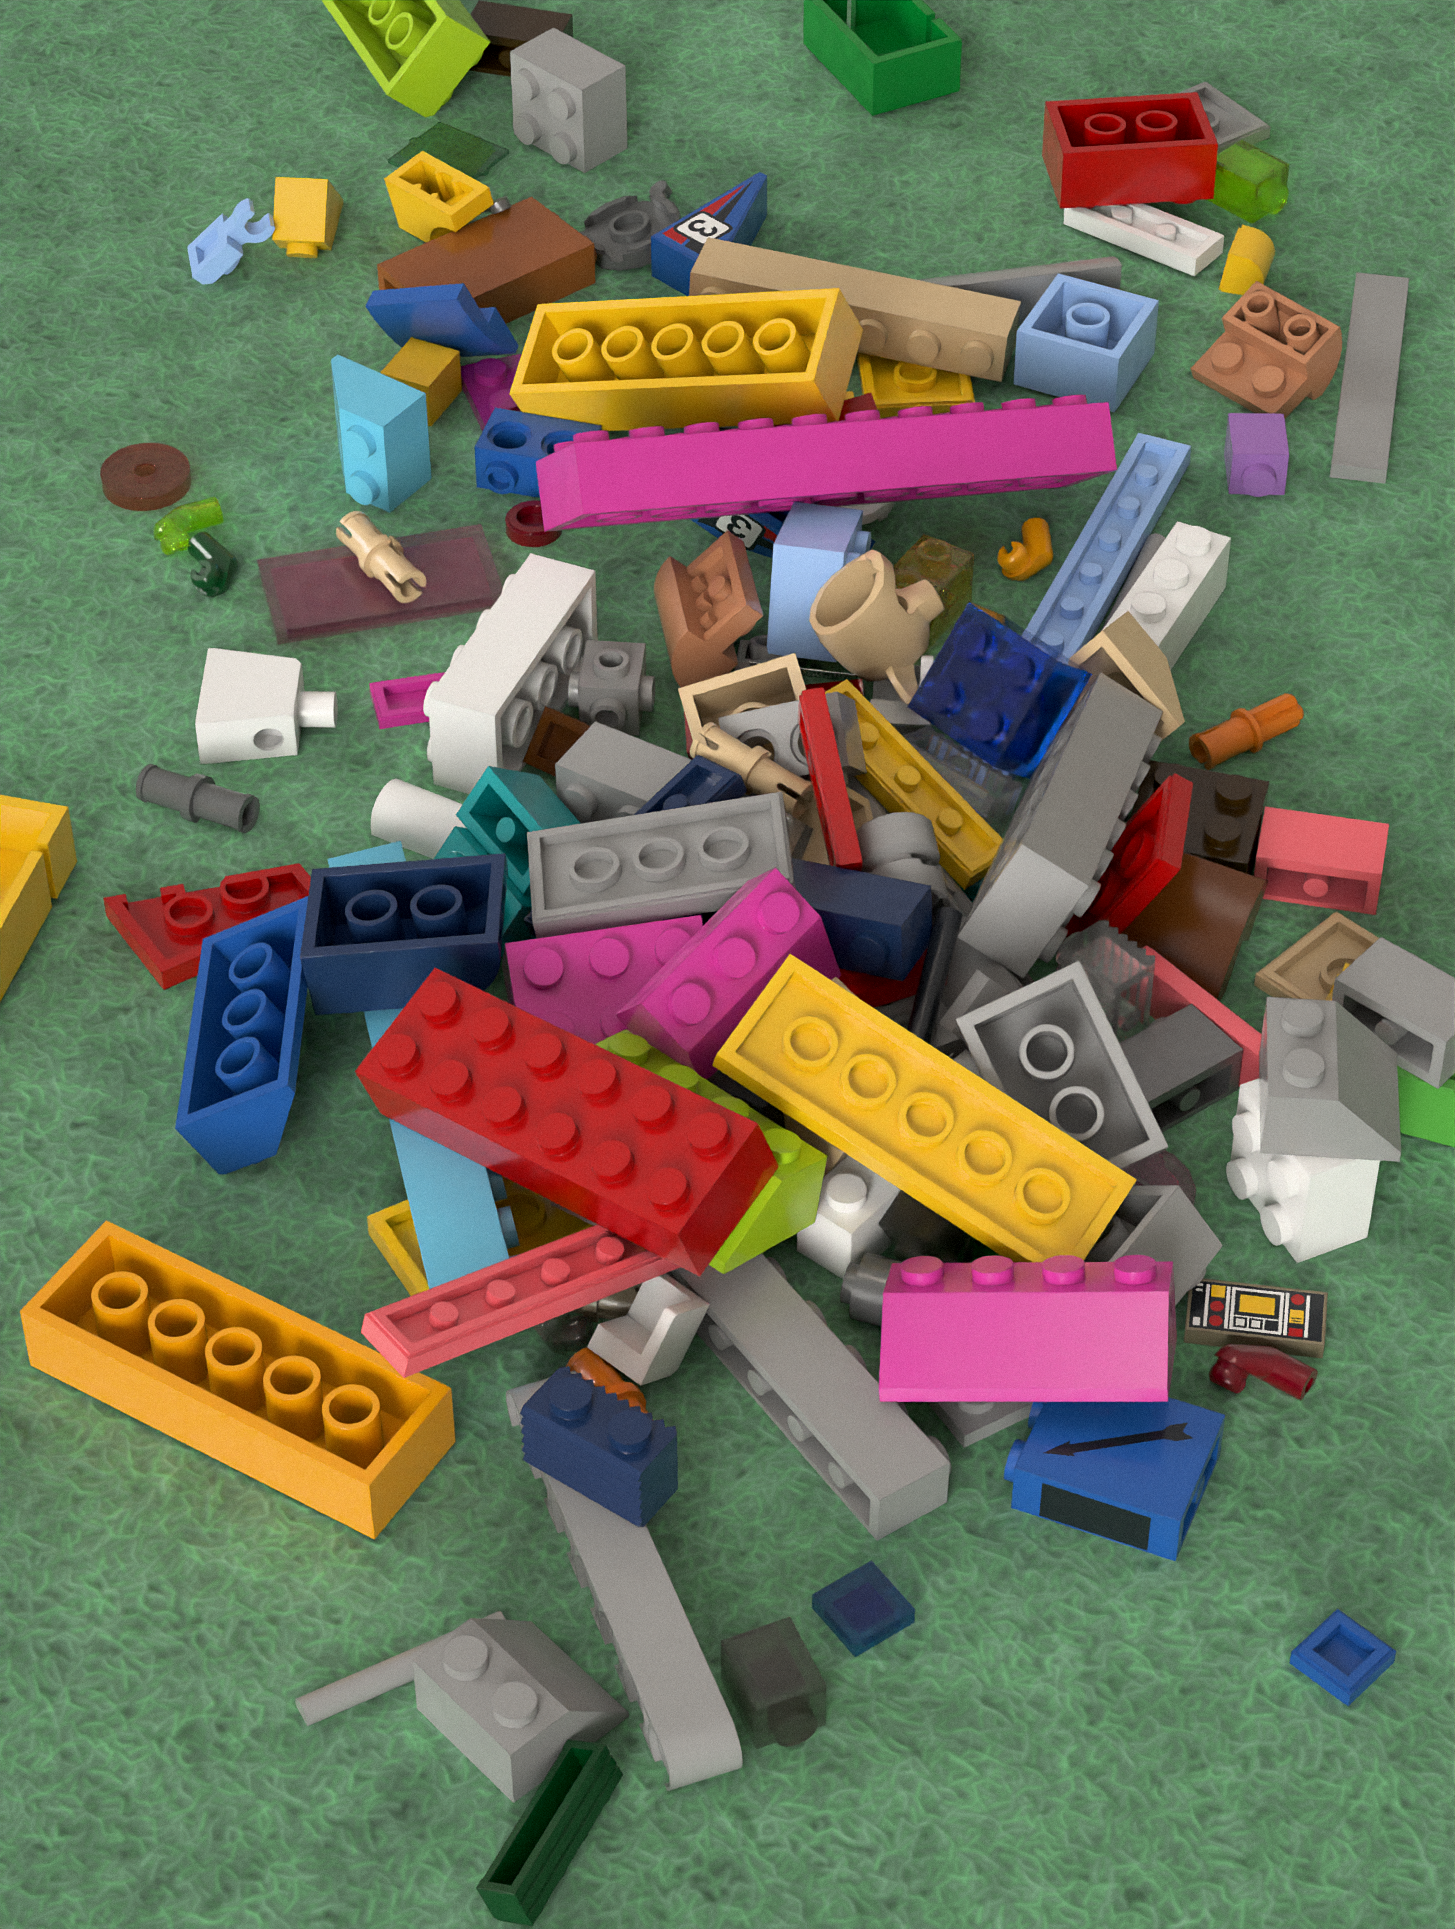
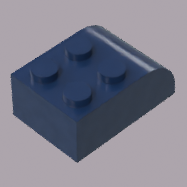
(387, 925)

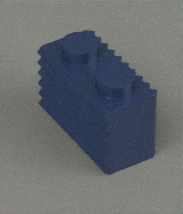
(600, 1446)

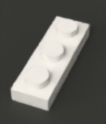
(1150, 234)

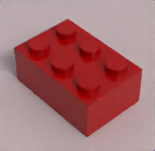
(1129, 150)

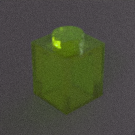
(1250, 182)

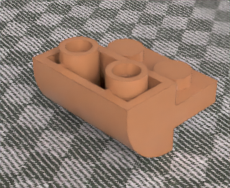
(1271, 353)
(706, 609)

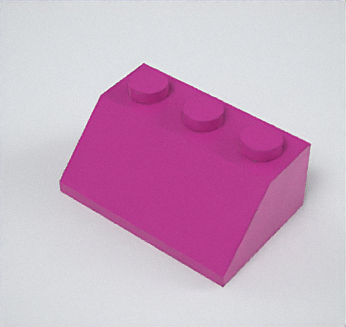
(724, 968)

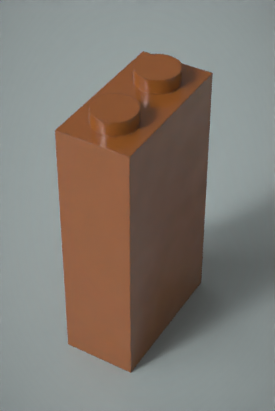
(502, 259)

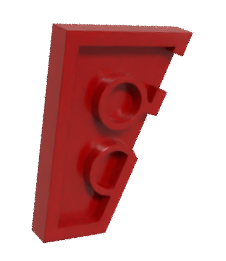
(171, 928)

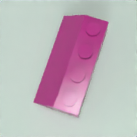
(1028, 1330)

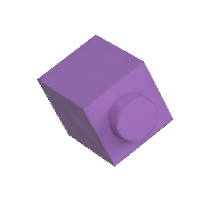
(1256, 454)

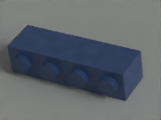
(870, 919)

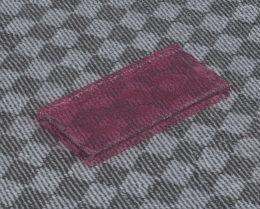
(331, 595)

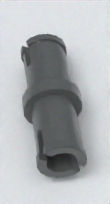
(197, 798)

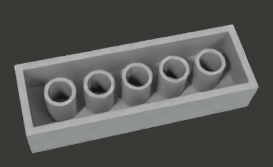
(1064, 828)

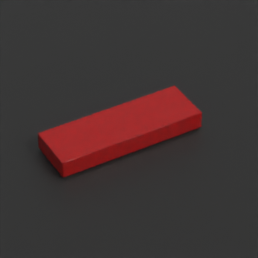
(828, 780)

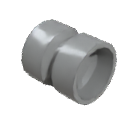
(904, 849)

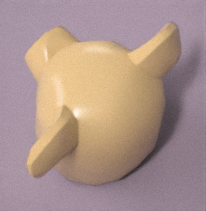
(872, 624)

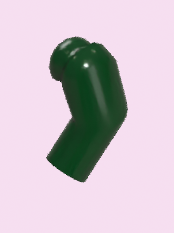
(217, 565)

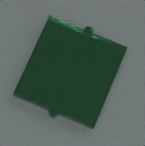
(454, 147)

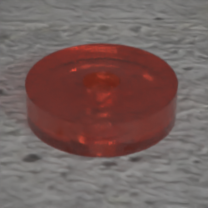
(126, 479)

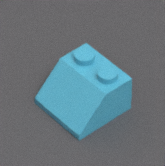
(379, 435)

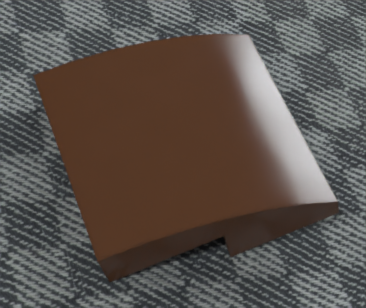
(1201, 920)

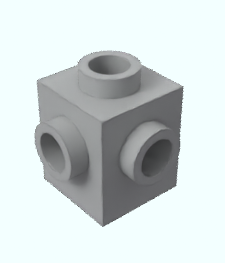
(613, 681)

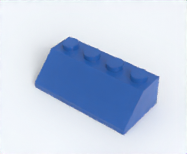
(245, 1040)

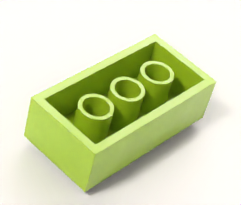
(413, 46)

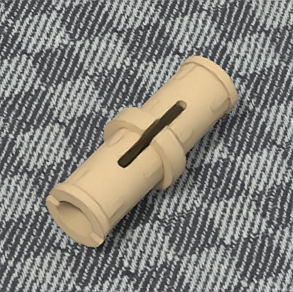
(381, 556)
(755, 766)

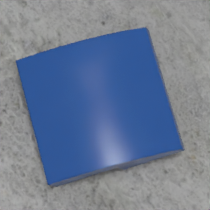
(442, 317)

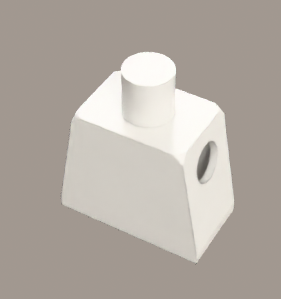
(256, 707)

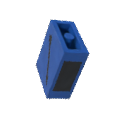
(1117, 1468)

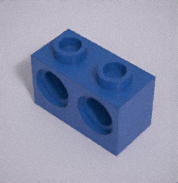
(514, 443)

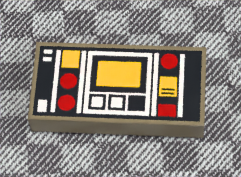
(1256, 1315)

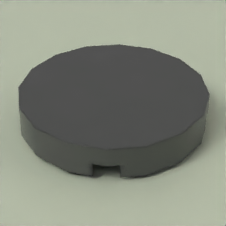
(625, 228)

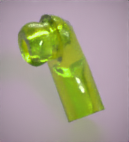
(184, 519)

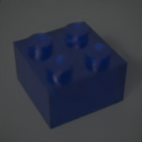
(999, 690)

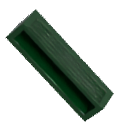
(549, 1832)

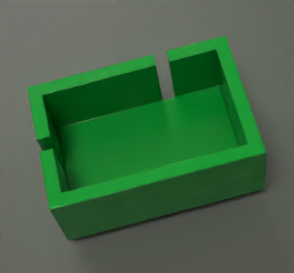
(890, 53)

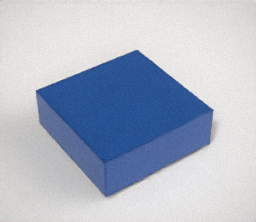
(1342, 1657)

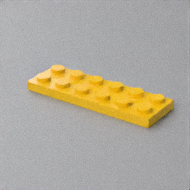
(921, 1119)

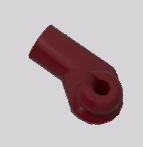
(1265, 1363)

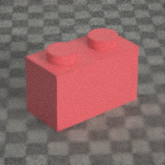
(1321, 859)

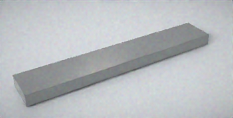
(1370, 378)

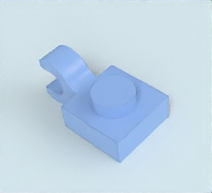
(220, 244)

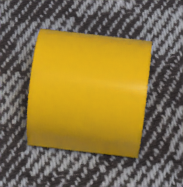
(1247, 260)

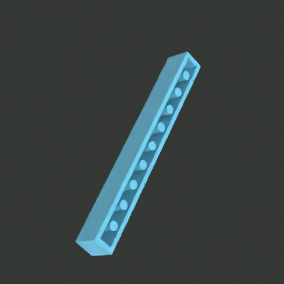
(446, 1192)

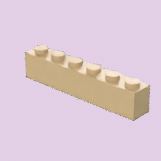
(898, 314)

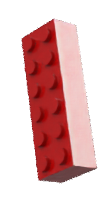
(569, 1120)

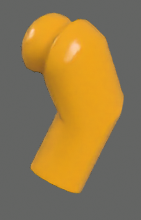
(1030, 556)

